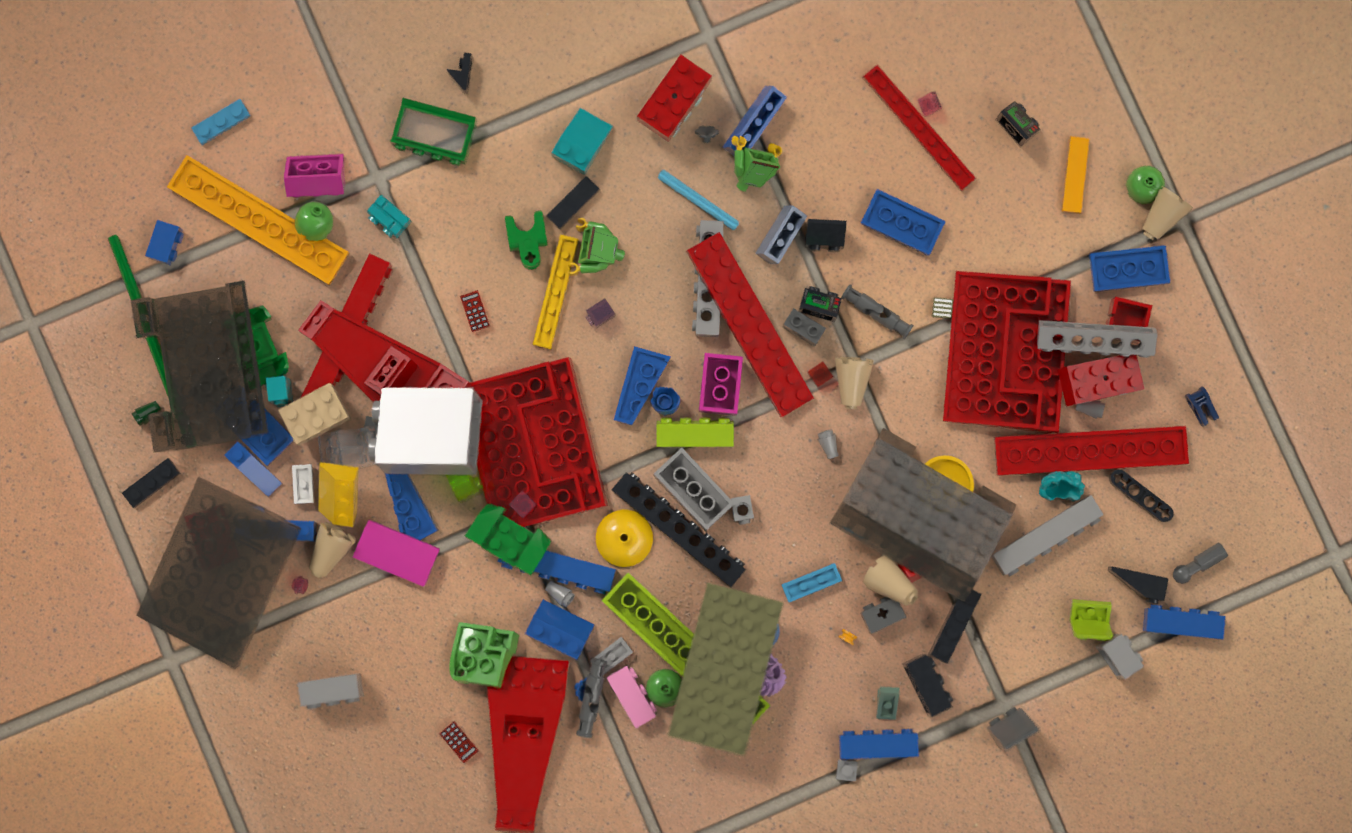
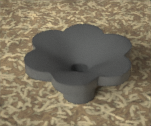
(706, 133)

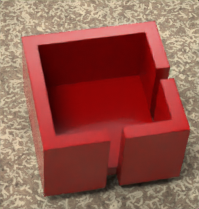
(1128, 313)

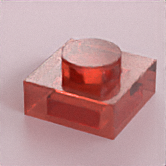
(820, 374)

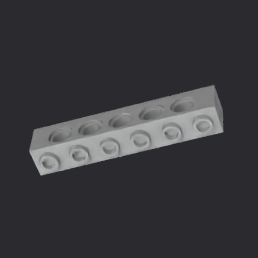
(711, 327)
(1107, 333)

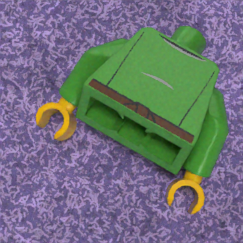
(754, 166)
(597, 248)

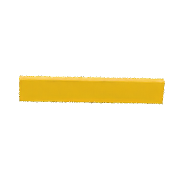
(555, 292)

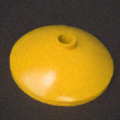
(953, 469)
(624, 552)

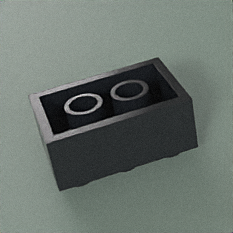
(928, 684)

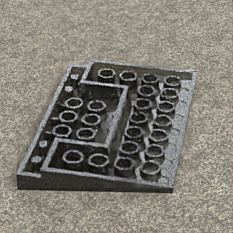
(218, 572)

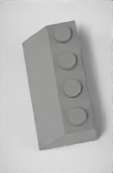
(693, 489)

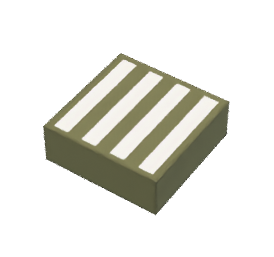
(942, 308)

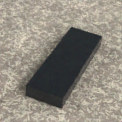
(572, 202)

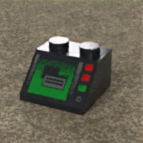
(1018, 123)
(820, 304)

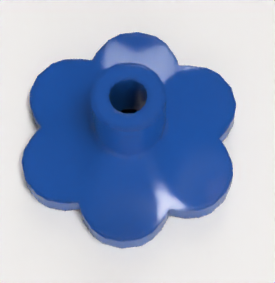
(580, 688)

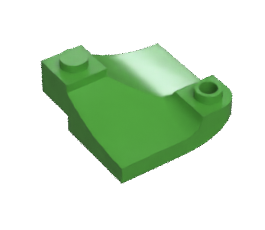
(481, 654)

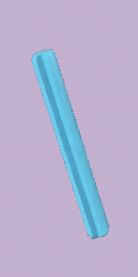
(698, 200)

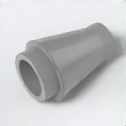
(1093, 408)
(828, 442)
(561, 594)

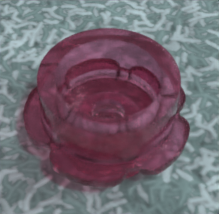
(300, 585)

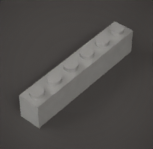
(1047, 535)

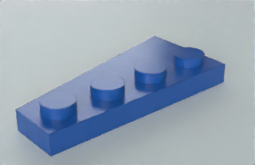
(639, 382)
(409, 507)

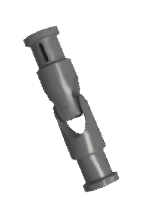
(873, 309)
(592, 695)

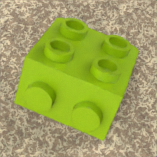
(1091, 619)

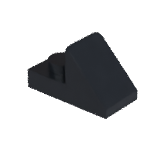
(462, 77)

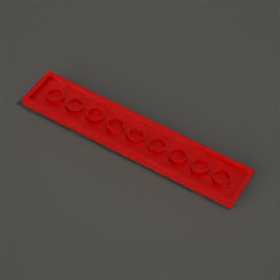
(750, 324)
(1091, 450)

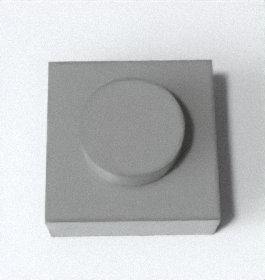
(846, 770)

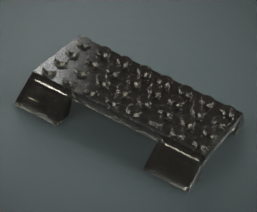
(206, 367)
(922, 517)

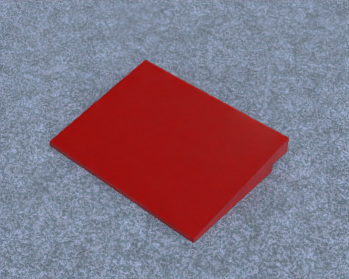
(994, 356)
(537, 443)

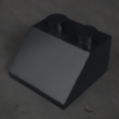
(825, 235)

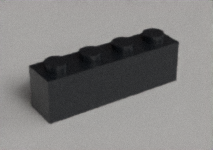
(954, 627)

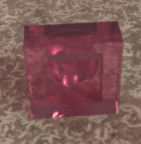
(929, 104)
(523, 504)

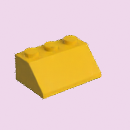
(338, 493)

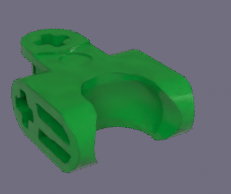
(527, 241)

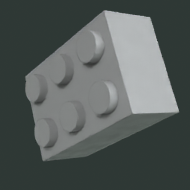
(331, 691)

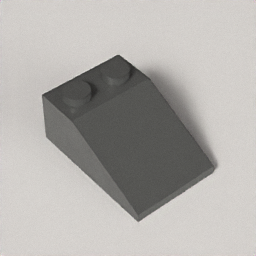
(1012, 728)

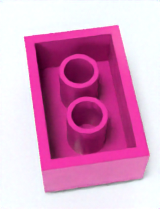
(720, 384)

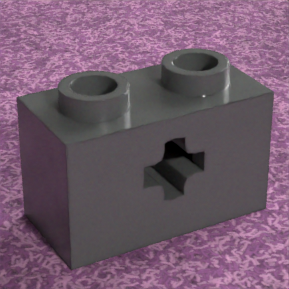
(804, 327)
(874, 623)

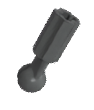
(1202, 562)

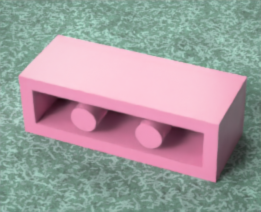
(632, 696)

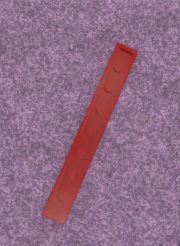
(919, 127)

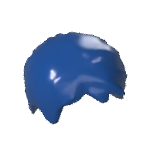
(665, 400)

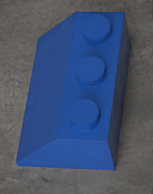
(559, 629)

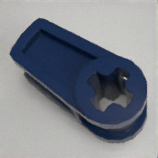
(1196, 405)

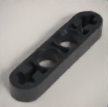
(1142, 494)

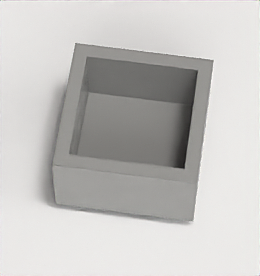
(1120, 656)

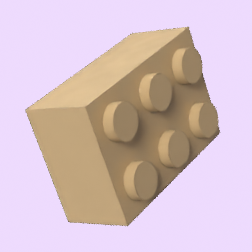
(314, 414)

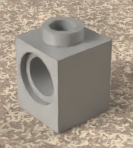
(746, 501)

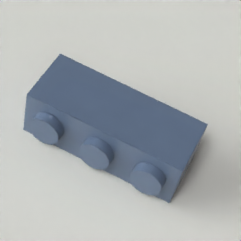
(781, 234)

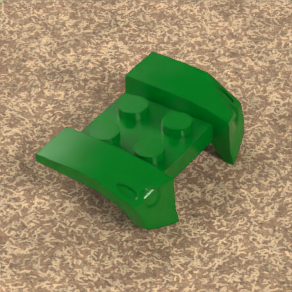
(268, 360)
(508, 539)

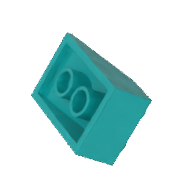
(581, 141)

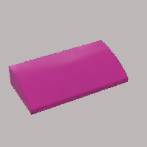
(396, 553)

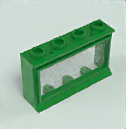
(433, 131)

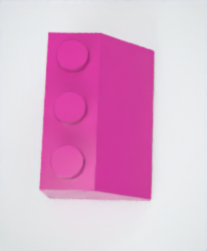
(314, 175)

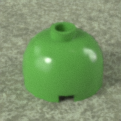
(1140, 190)
(314, 221)
(659, 679)

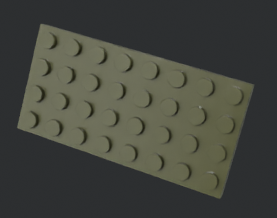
(725, 669)

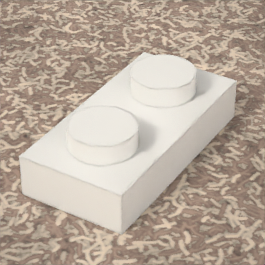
(303, 484)

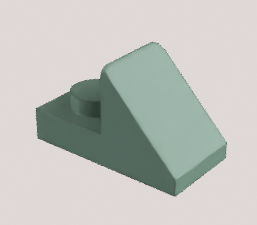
(887, 702)

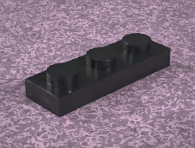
(151, 483)

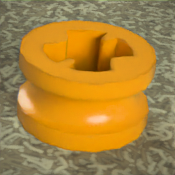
(847, 637)

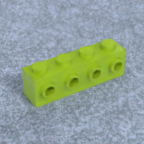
(695, 433)

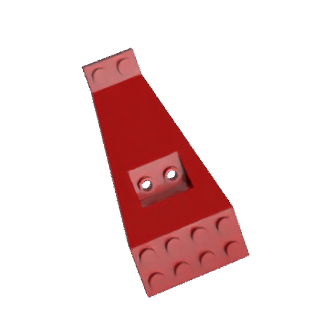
(370, 355)
(526, 702)

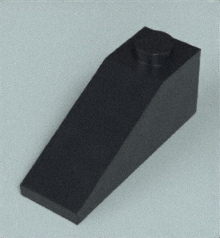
(1143, 584)

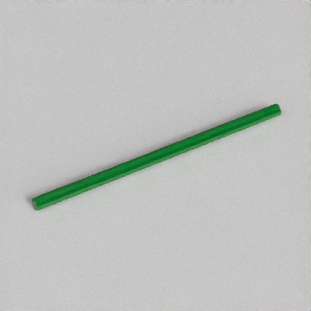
(134, 293)

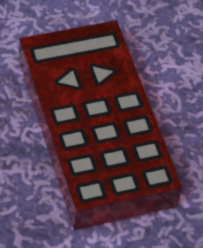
(475, 311)
(459, 742)

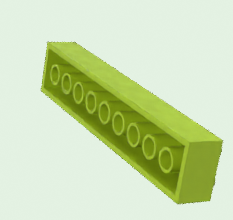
(656, 625)

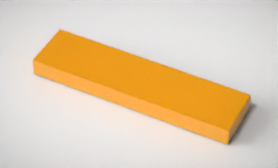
(1075, 175)

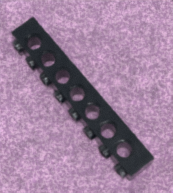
(736, 565)

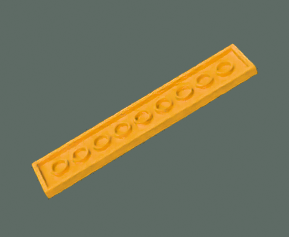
(256, 219)

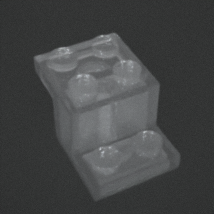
(347, 447)

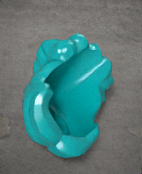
(1062, 485)

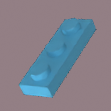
(221, 121)
(811, 582)

